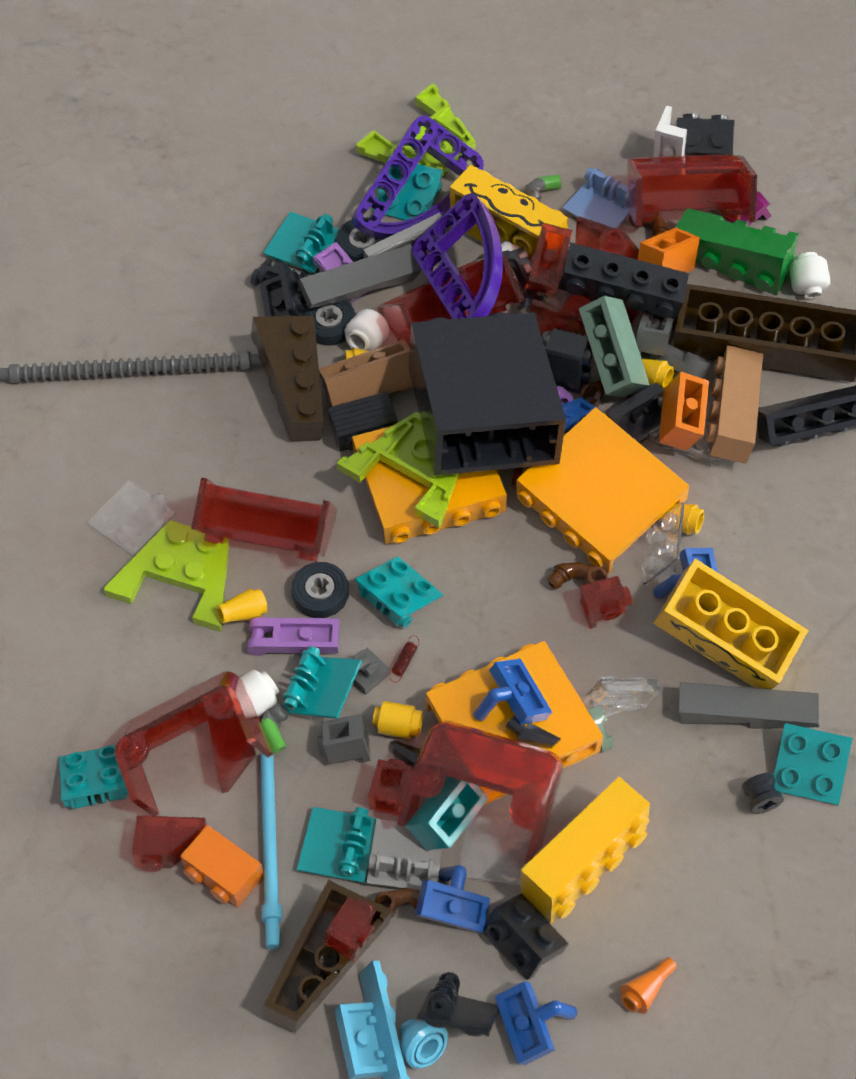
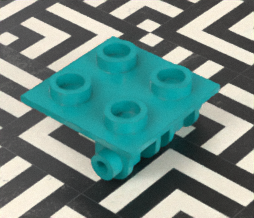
(416, 194)
(301, 240)
(397, 590)
(320, 685)
(812, 763)
(91, 774)
(338, 844)

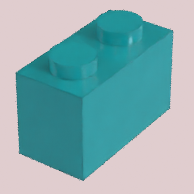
(446, 814)

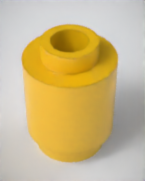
(398, 720)

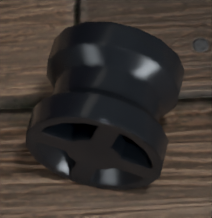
(762, 793)

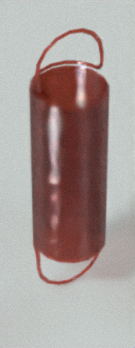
(404, 658)

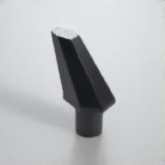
(532, 734)
(406, 752)

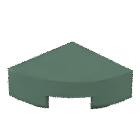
(599, 718)

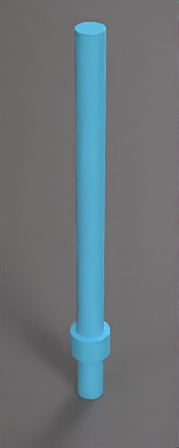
(271, 910)

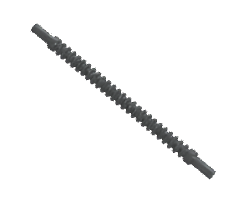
(16, 373)

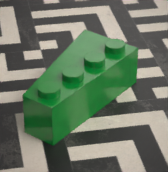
(742, 251)

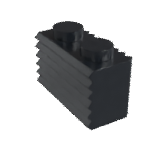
(569, 359)
(360, 417)

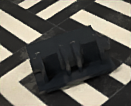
(446, 1008)

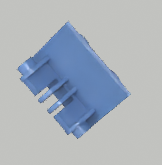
(600, 200)

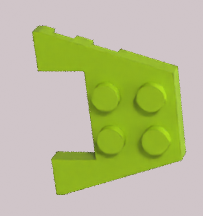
(430, 101)
(406, 451)
(183, 560)

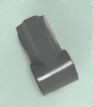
(683, 362)

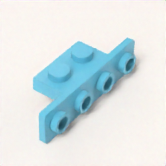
(370, 1031)

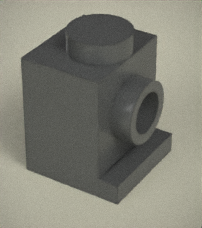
(344, 739)

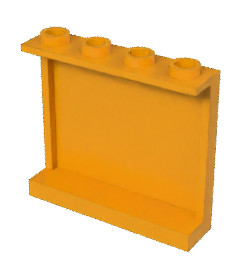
(602, 489)
(396, 495)
(569, 717)

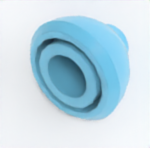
(422, 1043)

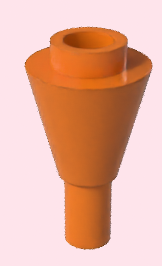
(640, 992)

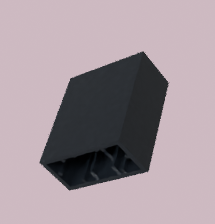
(485, 393)

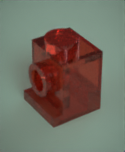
(604, 600)
(387, 774)
(350, 927)

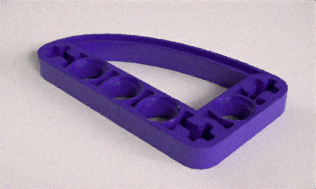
(428, 143)
(463, 217)

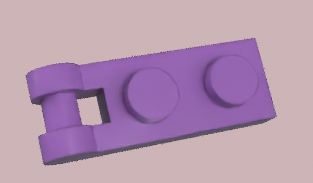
(293, 635)

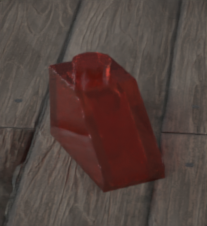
(548, 259)
(230, 750)
(163, 839)

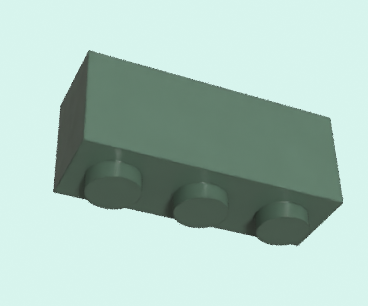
(614, 346)

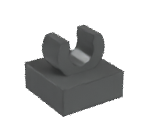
(371, 671)

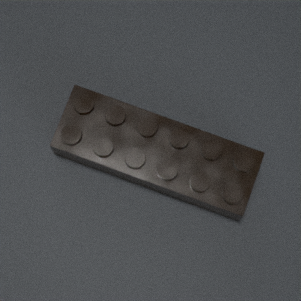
(788, 332)

